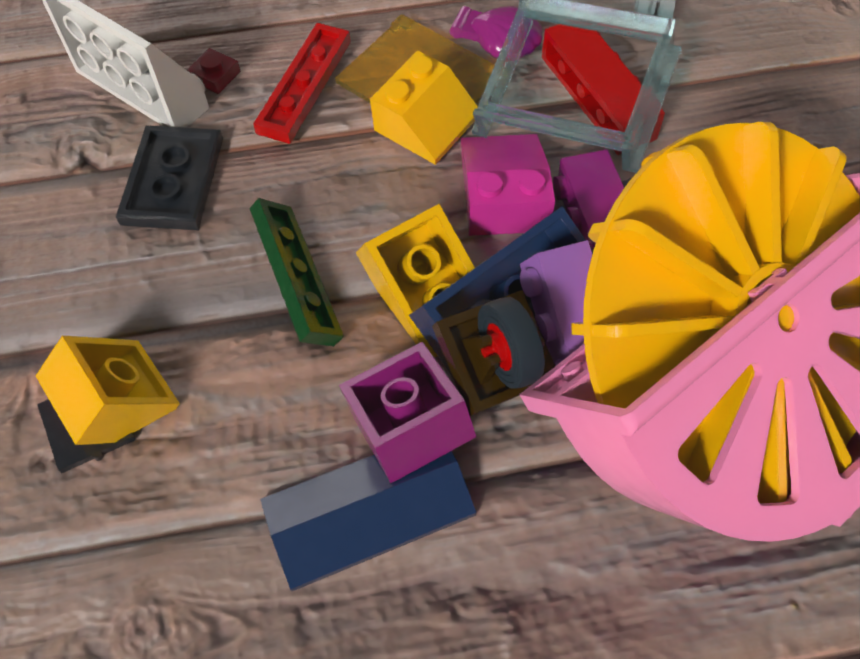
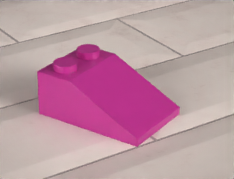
(505, 183)

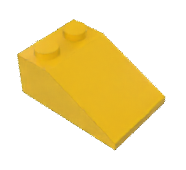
(415, 264)

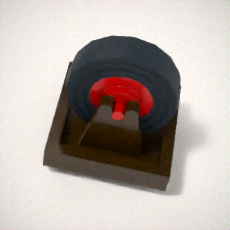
(494, 351)

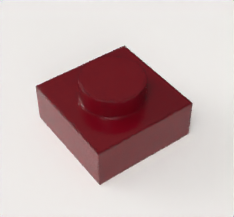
(215, 70)

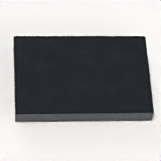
(170, 178)

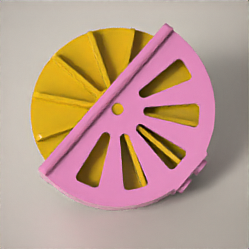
(723, 337)

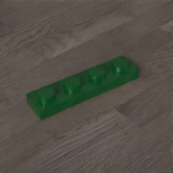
(296, 274)

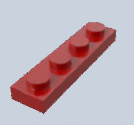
(302, 83)

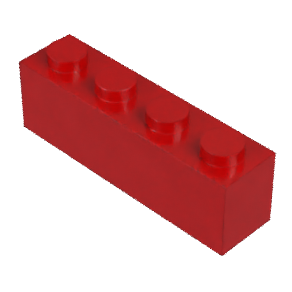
(594, 76)

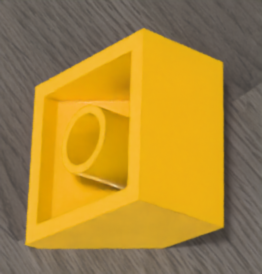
(423, 107)
(104, 388)

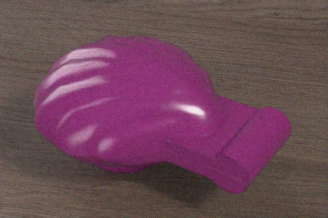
(492, 29)

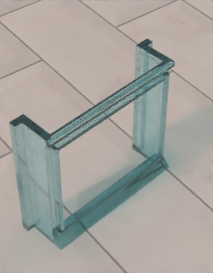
(592, 17)

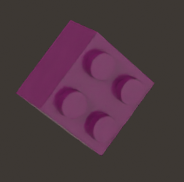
(408, 411)

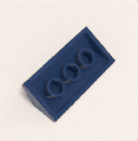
(361, 515)

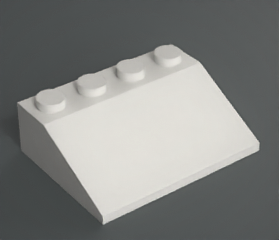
(127, 65)

